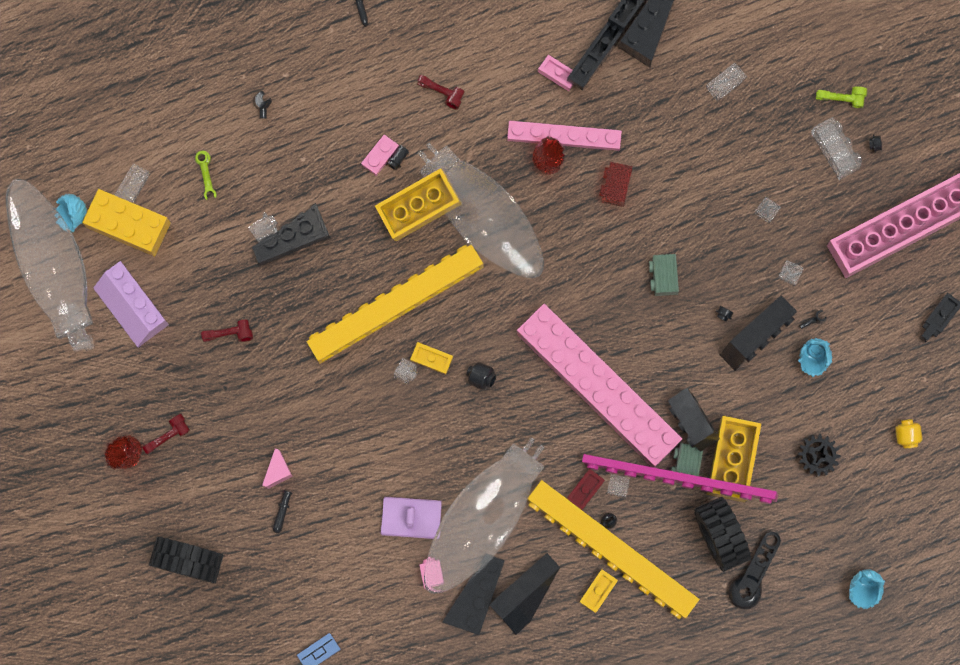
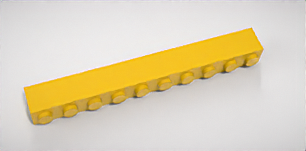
(395, 304)
(612, 549)

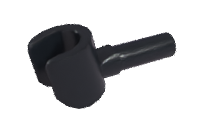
(815, 319)

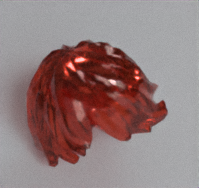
(548, 152)
(119, 454)

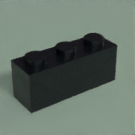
(693, 420)

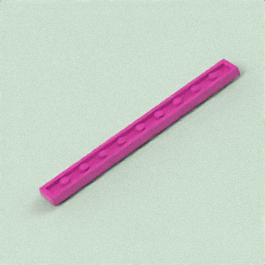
(687, 481)

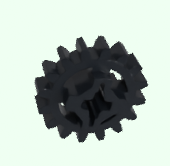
(827, 459)

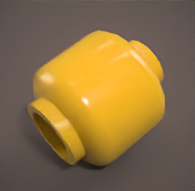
(908, 434)

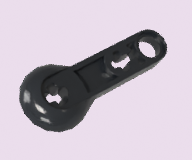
(753, 576)

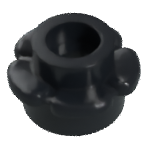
(875, 143)
(724, 313)

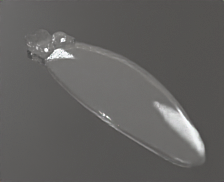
(488, 215)
(48, 260)
(481, 519)

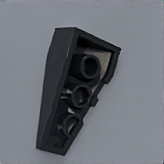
(522, 598)

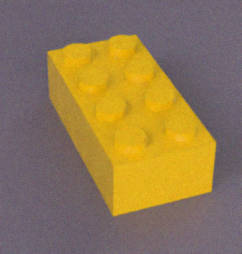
(418, 204)
(126, 222)
(735, 453)

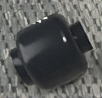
(481, 376)

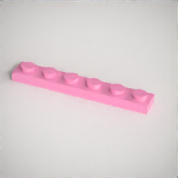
(566, 135)

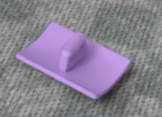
(410, 517)

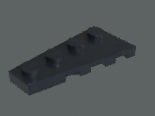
(298, 234)
(473, 602)

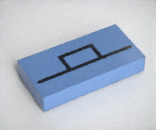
(319, 651)

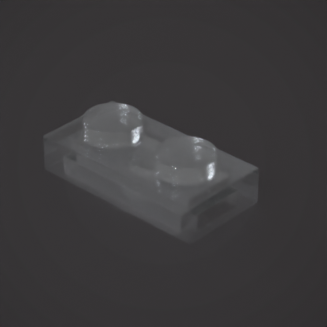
(726, 81)
(132, 183)

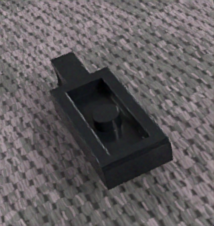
(940, 317)

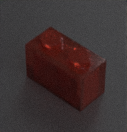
(616, 185)

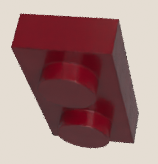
(585, 489)

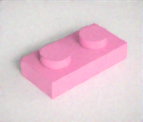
(556, 72)
(379, 155)

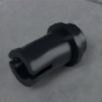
(398, 158)

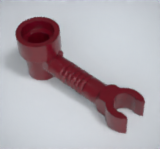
(454, 96)
(242, 330)
(178, 427)

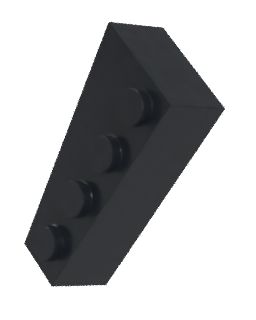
(646, 31)
(758, 332)

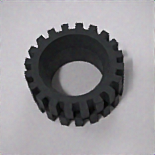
(722, 534)
(186, 559)

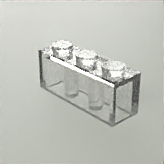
(836, 148)

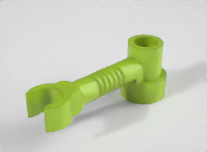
(856, 97)
(205, 172)

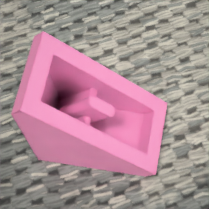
(277, 471)

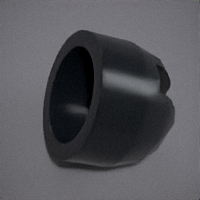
(611, 524)

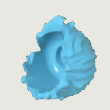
(72, 210)
(815, 357)
(866, 589)

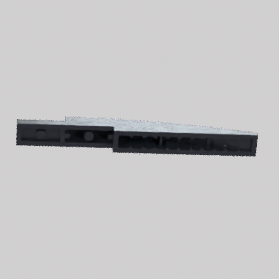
(605, 42)

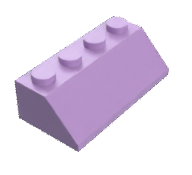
(129, 304)

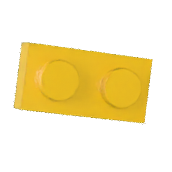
(431, 358)
(598, 591)

